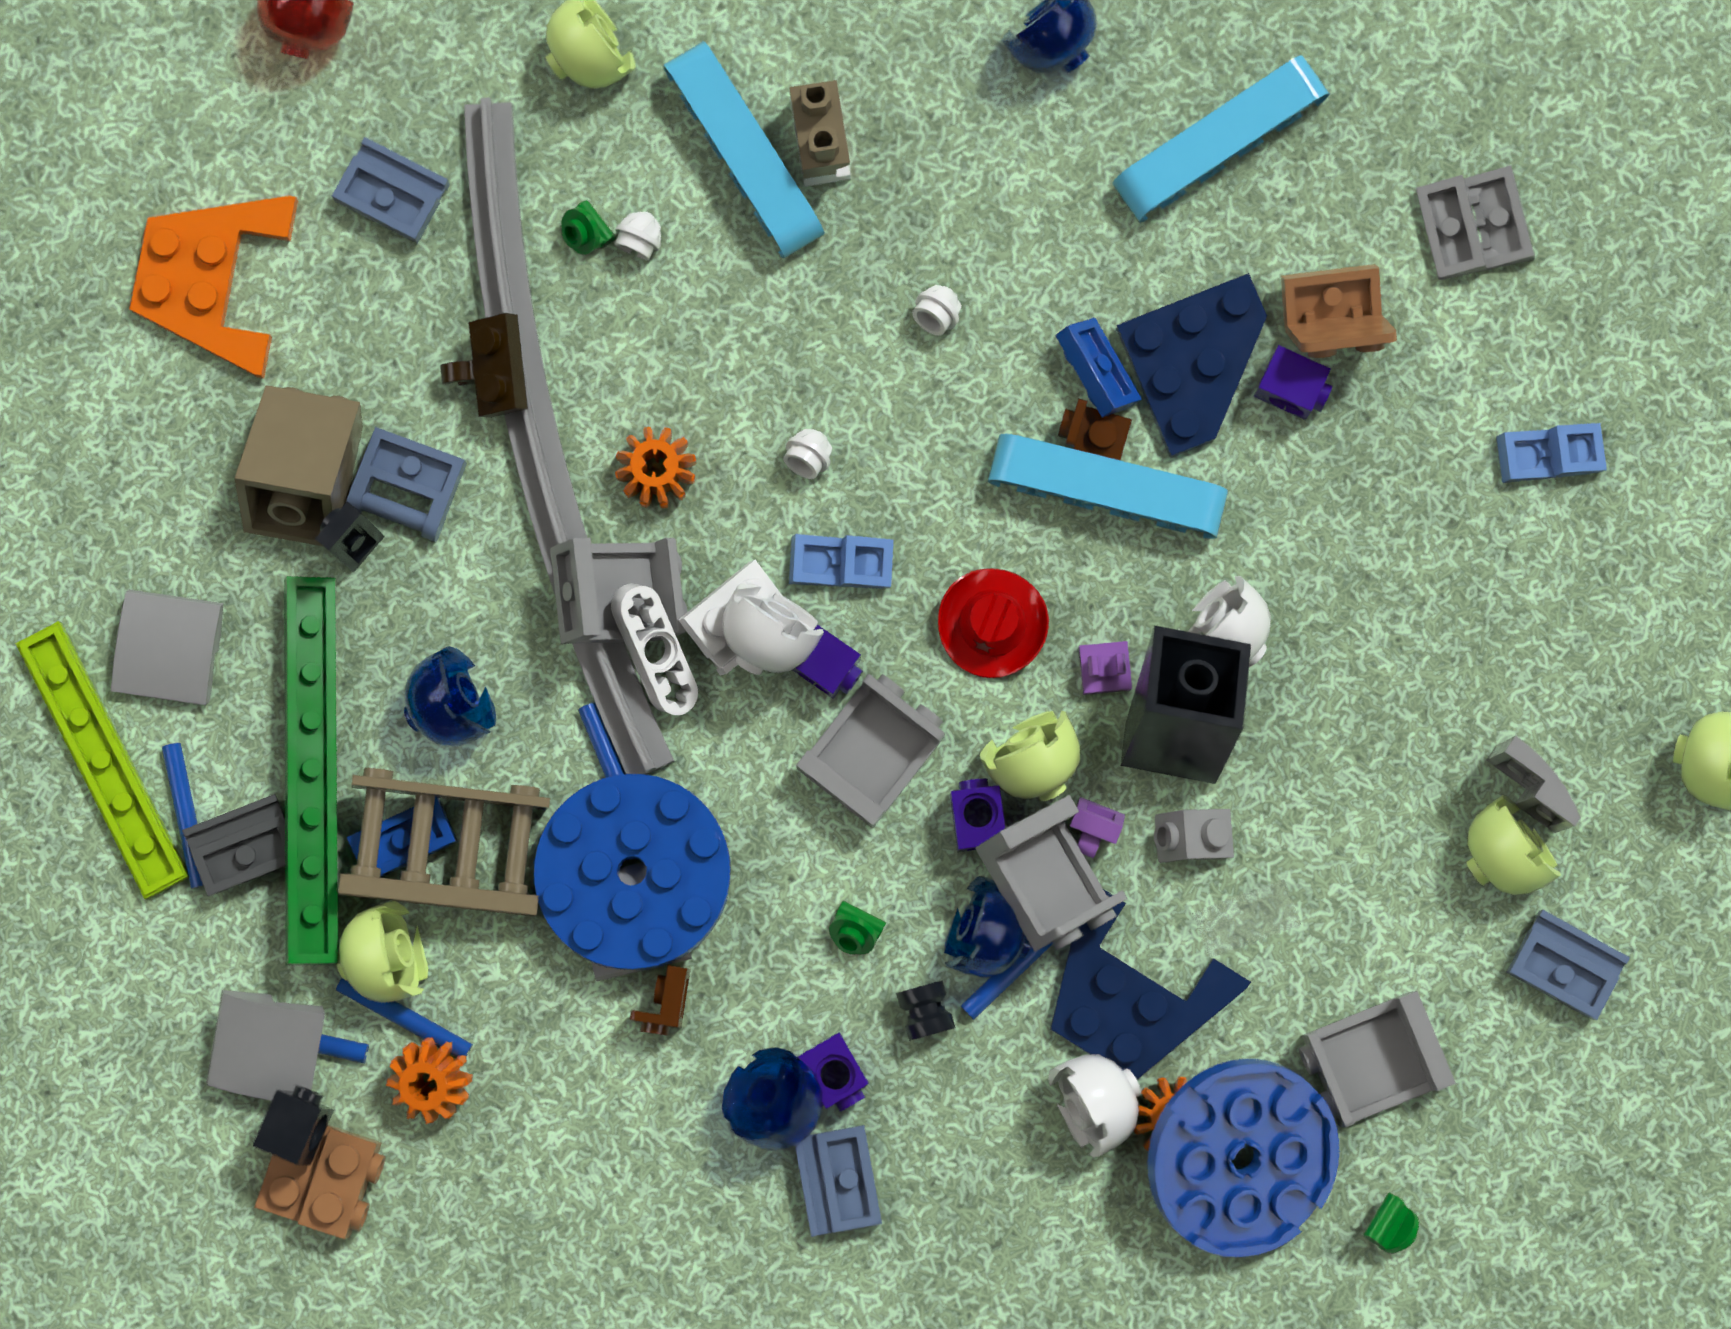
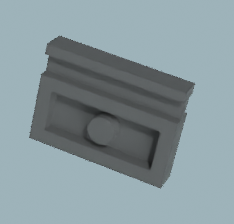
(238, 845)

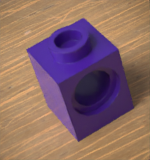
(1294, 383)
(831, 665)
(973, 790)
(836, 1049)

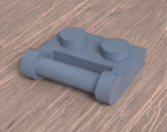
(411, 469)

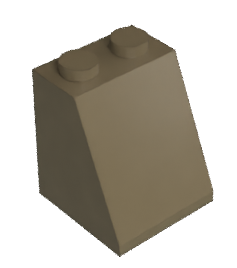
(297, 463)

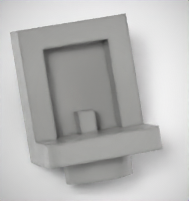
(1193, 835)

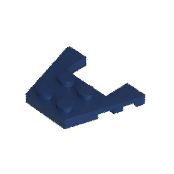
(1125, 1014)

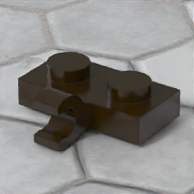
(494, 366)

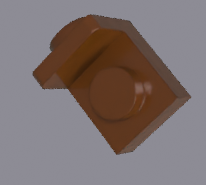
(1094, 434)
(671, 995)

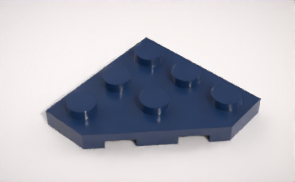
(1194, 358)

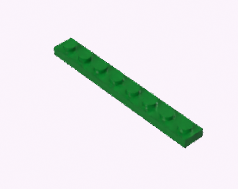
(310, 771)

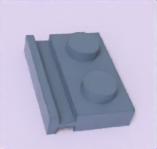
(390, 190)
(1568, 965)
(838, 1181)

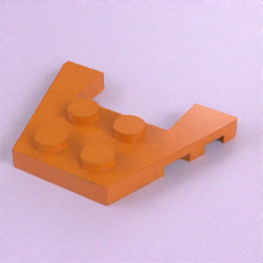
(190, 271)

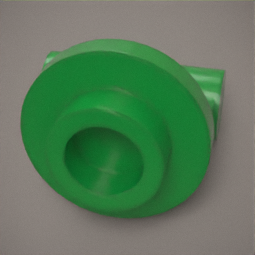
(585, 229)
(855, 929)
(1393, 1225)

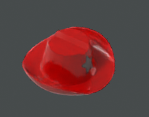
(992, 622)

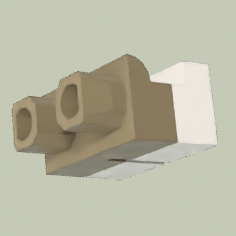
(820, 133)

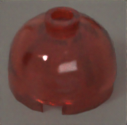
(304, 23)

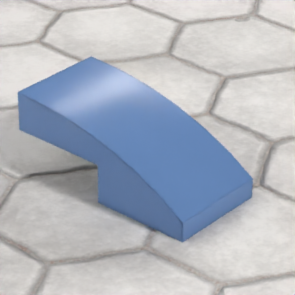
(1551, 452)
(841, 561)

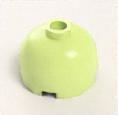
(585, 45)
(1035, 758)
(1707, 759)
(1508, 851)
(379, 954)

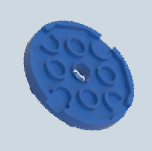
(642, 922)
(1205, 1128)

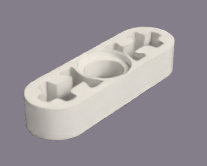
(655, 685)

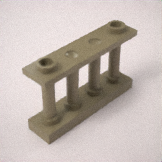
(414, 882)

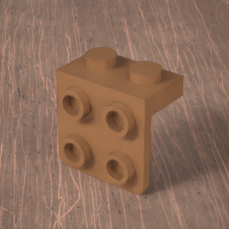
(1335, 311)

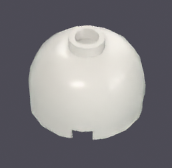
(1235, 615)
(768, 632)
(1097, 1101)

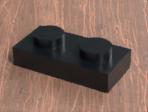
(349, 536)

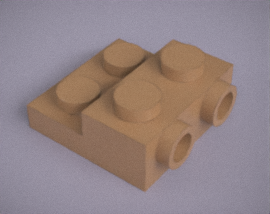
(329, 1190)

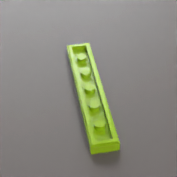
(102, 760)

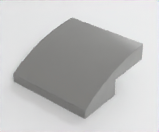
(1454, 230)
(166, 647)
(1544, 793)
(263, 1045)

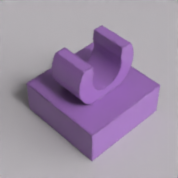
(1105, 668)
(1096, 824)

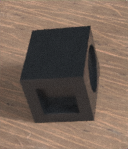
(294, 1125)

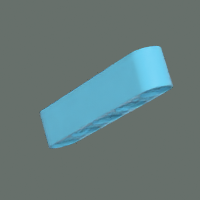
(1219, 136)
(745, 148)
(1108, 483)

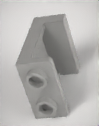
(592, 573)
(872, 749)
(1047, 877)
(1376, 1059)

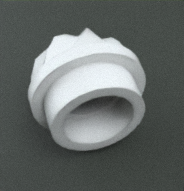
(639, 233)
(937, 309)
(808, 453)

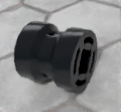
(925, 1010)

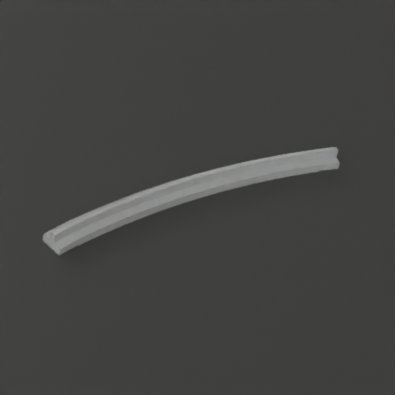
(535, 431)

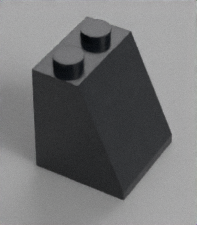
(1187, 705)

